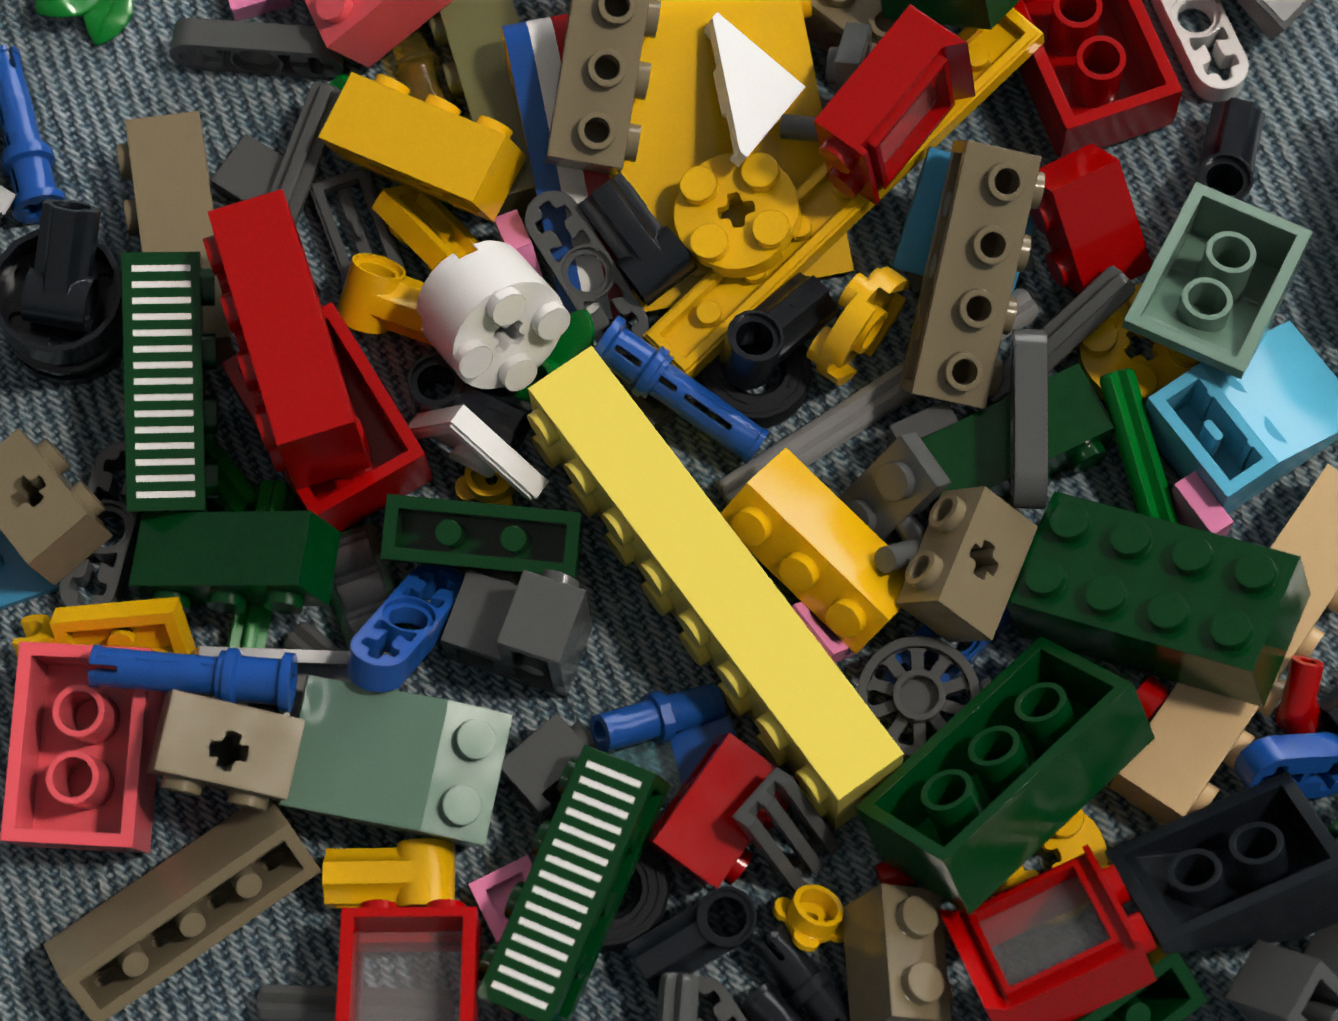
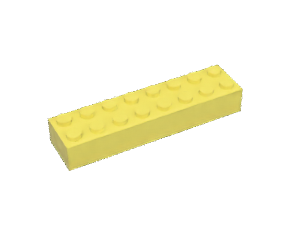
(711, 587)

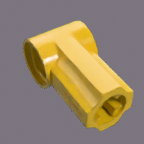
(380, 298)
(405, 875)

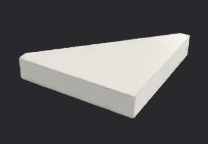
(749, 86)
(478, 447)

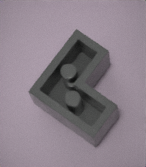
(520, 627)
(1289, 984)

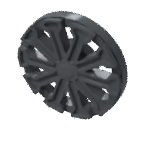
(917, 693)

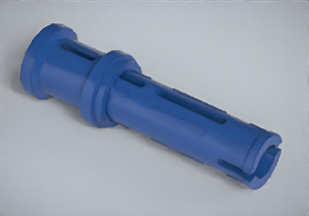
(25, 157)
(742, 437)
(226, 677)

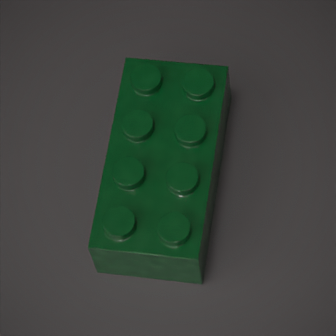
(1160, 597)
(1006, 773)

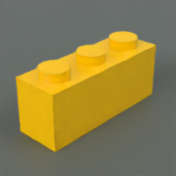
(424, 144)
(816, 548)

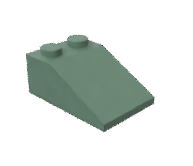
(1218, 280)
(398, 761)

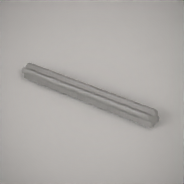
(849, 416)

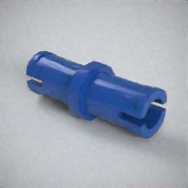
(657, 717)

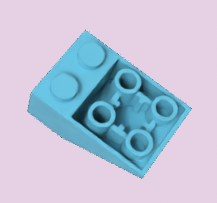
(1248, 428)

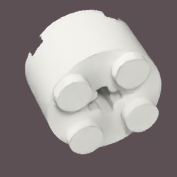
(491, 316)

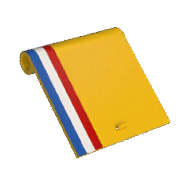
(677, 123)

